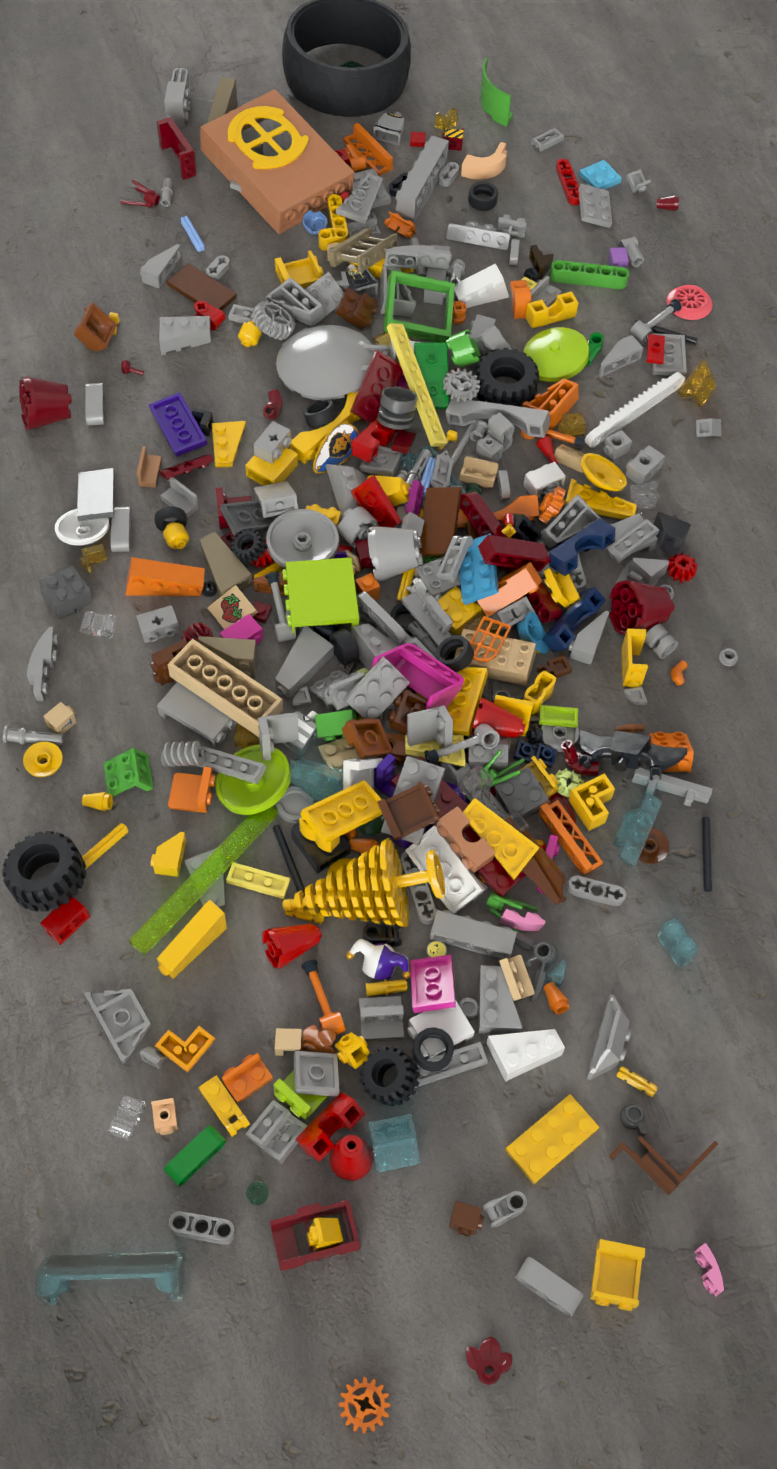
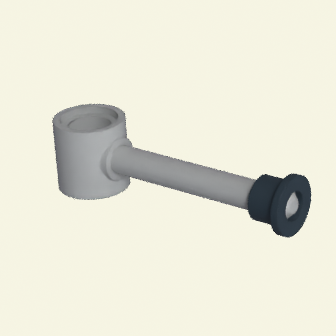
(641, 331)
(282, 631)
(479, 738)

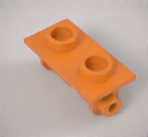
(406, 228)

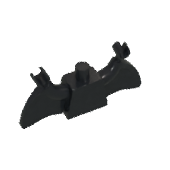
(628, 751)

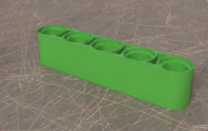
(589, 274)

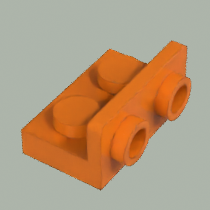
(246, 1077)

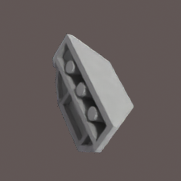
(343, 481)
(610, 1039)

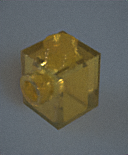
(572, 424)

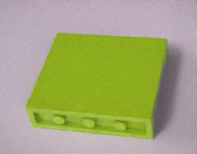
(320, 593)

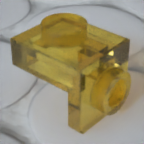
(447, 121)

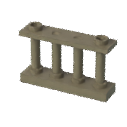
(357, 245)

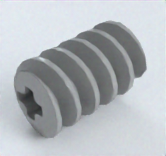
(182, 754)

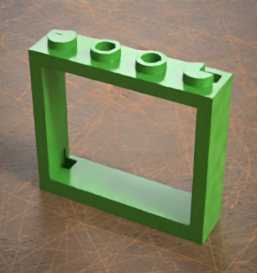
(416, 330)

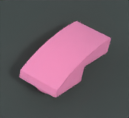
(530, 922)
(713, 1278)

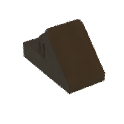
(540, 262)

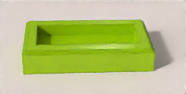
(558, 716)

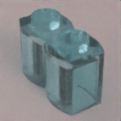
(681, 946)

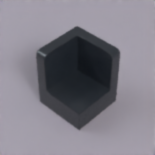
(204, 420)

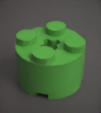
(464, 349)

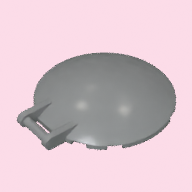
(326, 361)

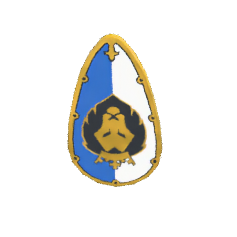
(335, 447)

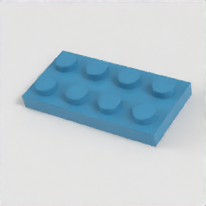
(476, 577)

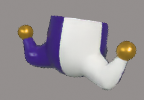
(379, 959)

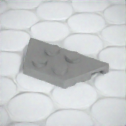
(121, 1019)

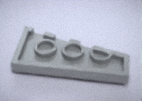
(361, 199)

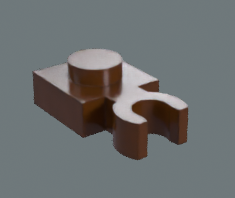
(557, 667)

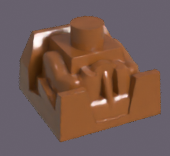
(95, 328)

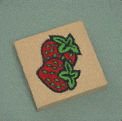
(231, 607)

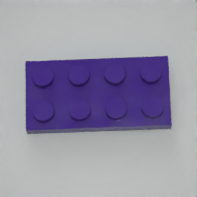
(178, 424)

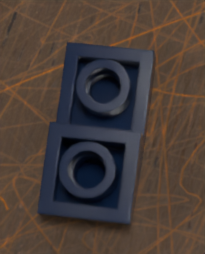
(526, 750)

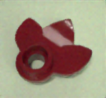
(488, 1357)

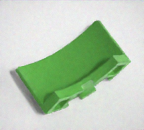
(494, 100)

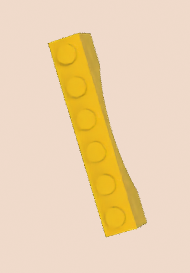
(307, 443)

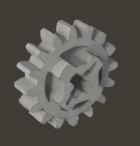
(461, 385)

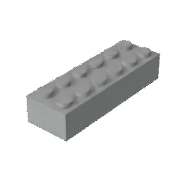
(422, 179)

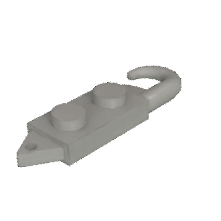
(441, 470)

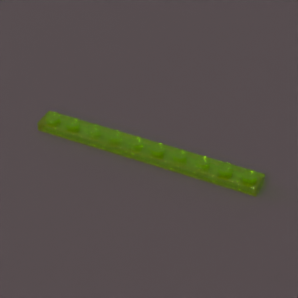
(201, 880)

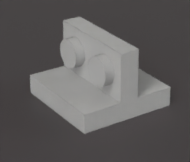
(381, 1018)

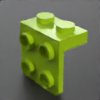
(300, 1104)

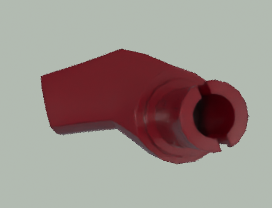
(274, 406)
(571, 760)

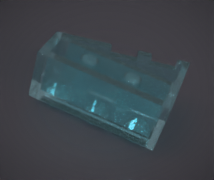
(316, 779)

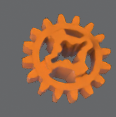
(551, 504)
(354, 1399)

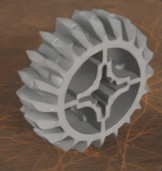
(273, 320)

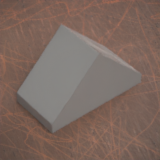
(649, 568)

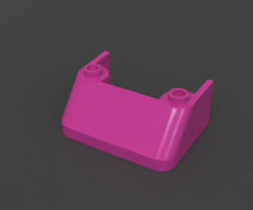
(425, 674)

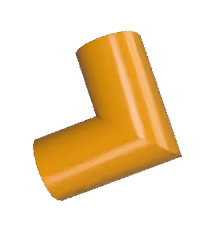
(185, 1053)

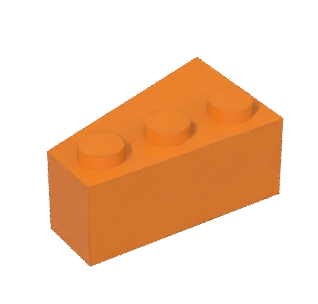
(556, 400)

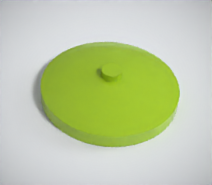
(558, 353)
(252, 798)

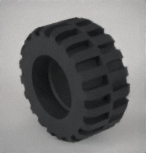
(507, 364)
(54, 888)

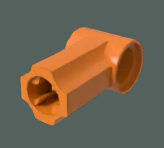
(356, 162)

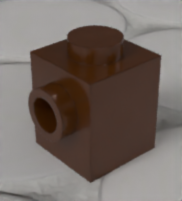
(466, 1219)

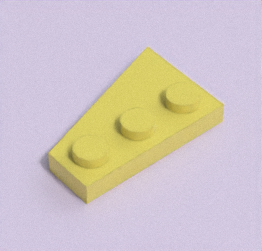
(455, 758)

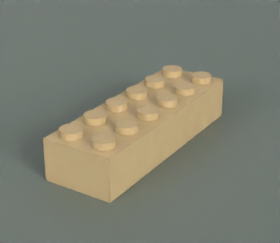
(224, 686)

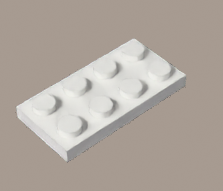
(459, 881)

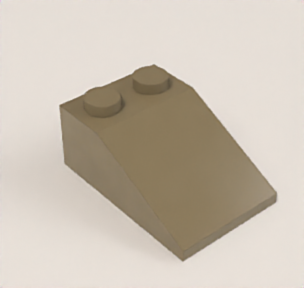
(237, 652)

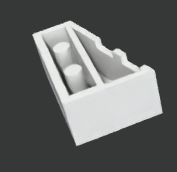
(482, 287)
(524, 1051)

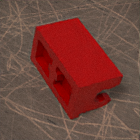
(65, 920)

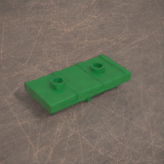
(434, 366)

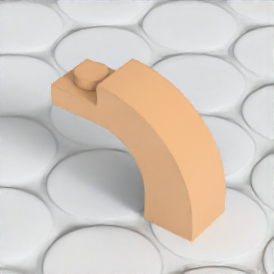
(485, 167)

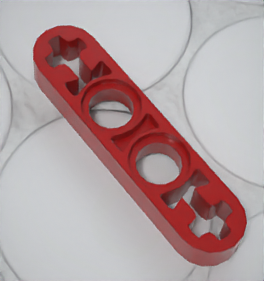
(572, 181)

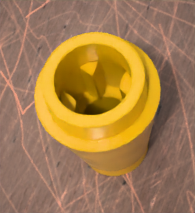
(99, 801)

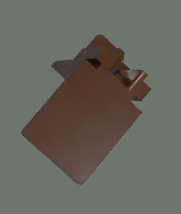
(658, 1167)

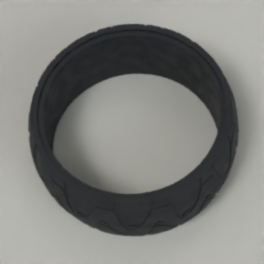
(345, 89)

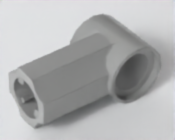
(634, 255)

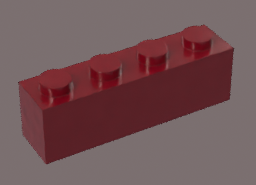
(513, 552)

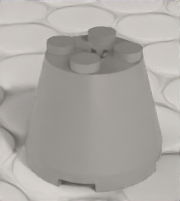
(393, 551)

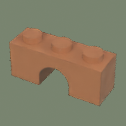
(474, 854)

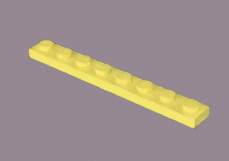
(417, 384)

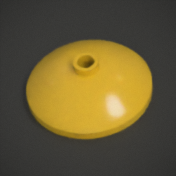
(603, 472)

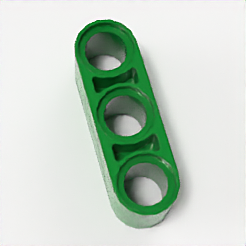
(195, 1155)

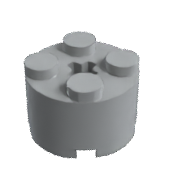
(356, 525)

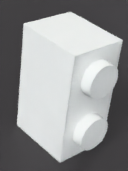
(543, 478)

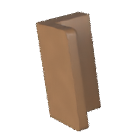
(148, 469)

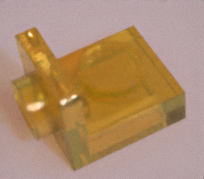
(93, 555)

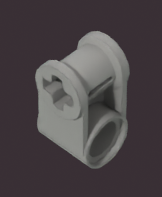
(504, 1209)

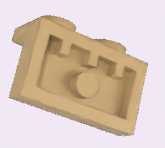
(517, 977)

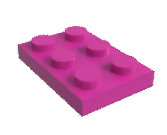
(432, 983)

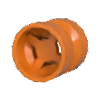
(459, 311)

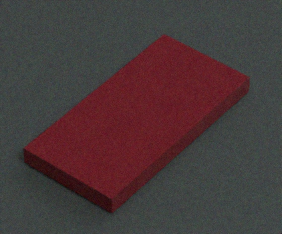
(381, 373)

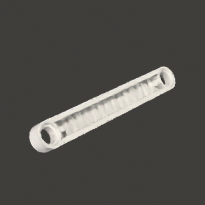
(634, 409)

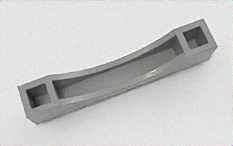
(531, 421)

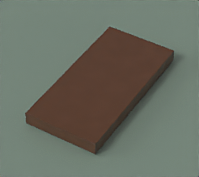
(201, 287)
(440, 518)

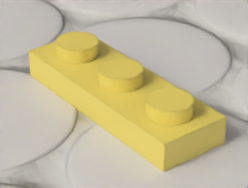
(258, 880)

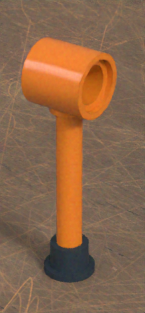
(577, 441)
(330, 1020)

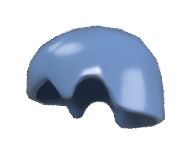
(314, 222)

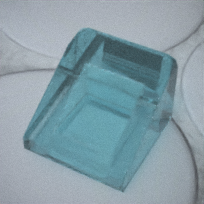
(557, 974)

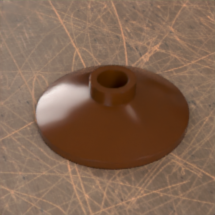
(659, 847)

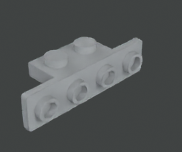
(478, 235)
(429, 616)

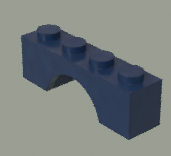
(596, 536)
(562, 632)

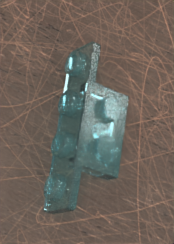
(636, 828)

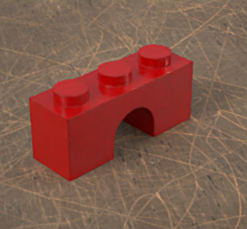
(368, 442)
(340, 1113)

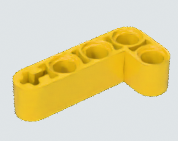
(338, 230)

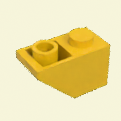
(324, 1234)

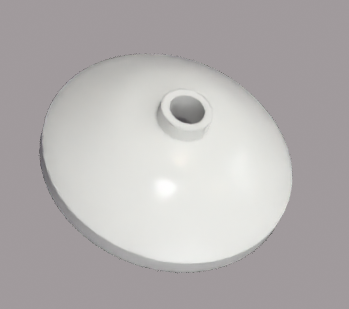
(80, 532)

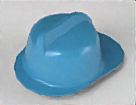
(532, 631)

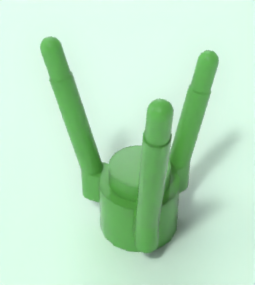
(495, 776)
(497, 903)

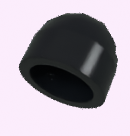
(206, 592)

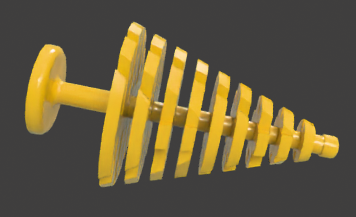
(369, 888)

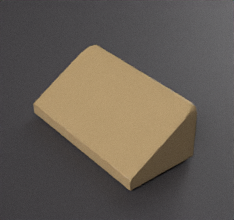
(569, 457)

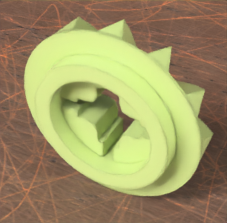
(563, 776)

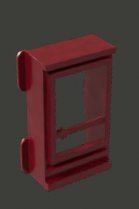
(285, 1238)

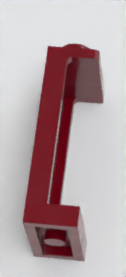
(172, 137)

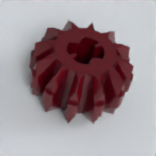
(197, 630)

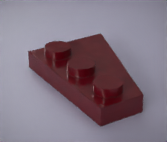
(186, 467)

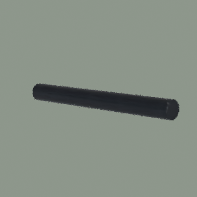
(660, 330)
(288, 858)
(707, 877)

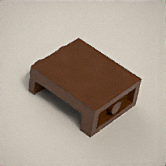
(410, 811)

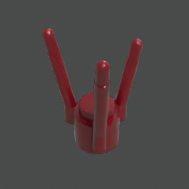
(150, 196)

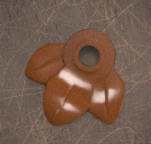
(318, 1040)

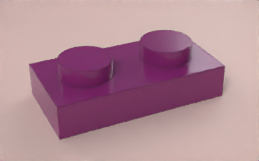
(415, 498)

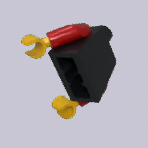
(519, 527)

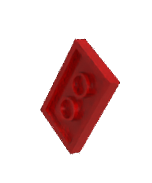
(374, 499)

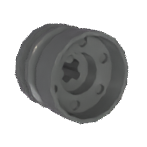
(397, 408)

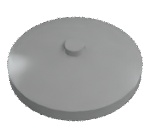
(302, 537)

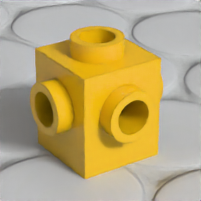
(352, 1050)

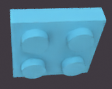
(600, 175)

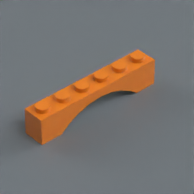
(521, 505)

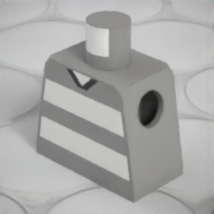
(306, 734)

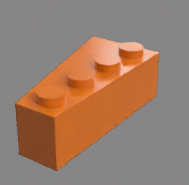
(163, 579)

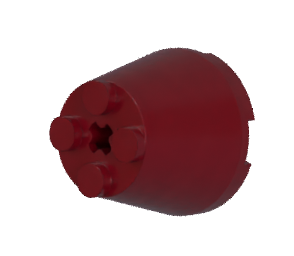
(43, 402)
(639, 606)

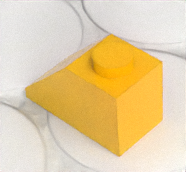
(169, 856)

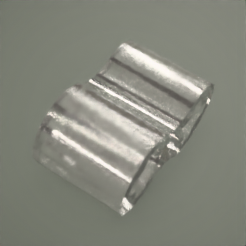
(98, 625)
(127, 1118)

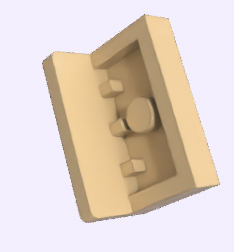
(479, 472)

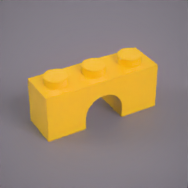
(564, 308)

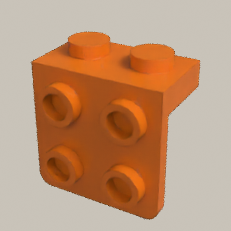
(675, 739)
(192, 791)

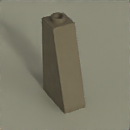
(225, 98)
(224, 565)

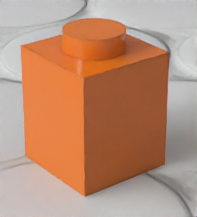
(369, 585)

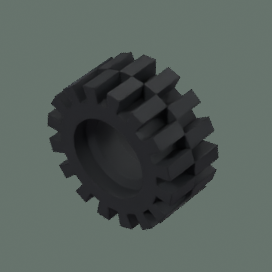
(252, 553)

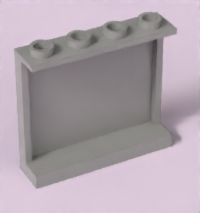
(195, 714)

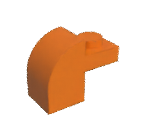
(521, 296)

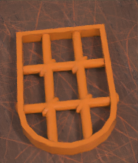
(487, 632)

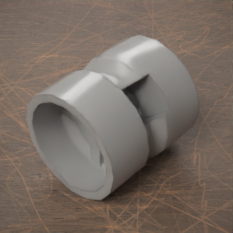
(659, 639)

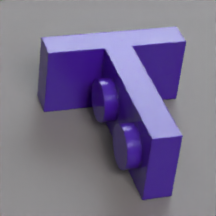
(384, 774)

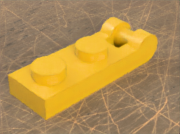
(223, 1105)

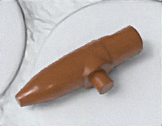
(631, 728)

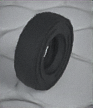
(169, 512)

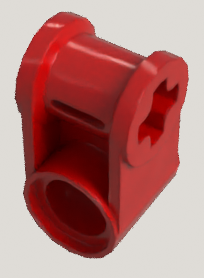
(216, 315)

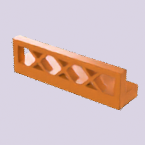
(372, 148)
(566, 840)

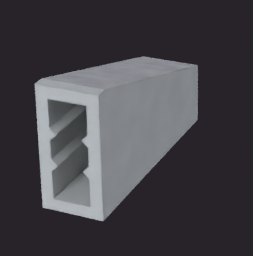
(303, 662)

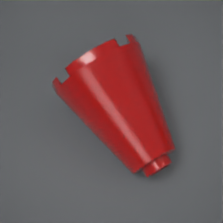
(501, 720)
(289, 942)
(351, 1158)

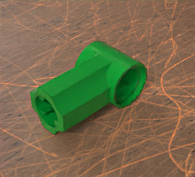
(595, 346)

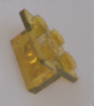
(699, 384)

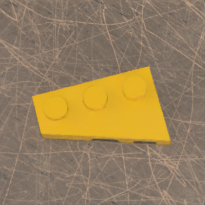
(226, 442)

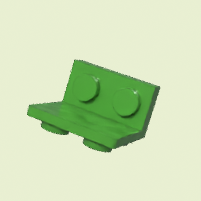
(127, 771)

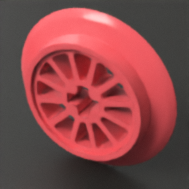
(694, 302)

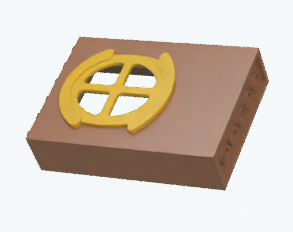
(279, 185)

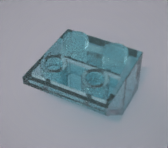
(393, 1143)

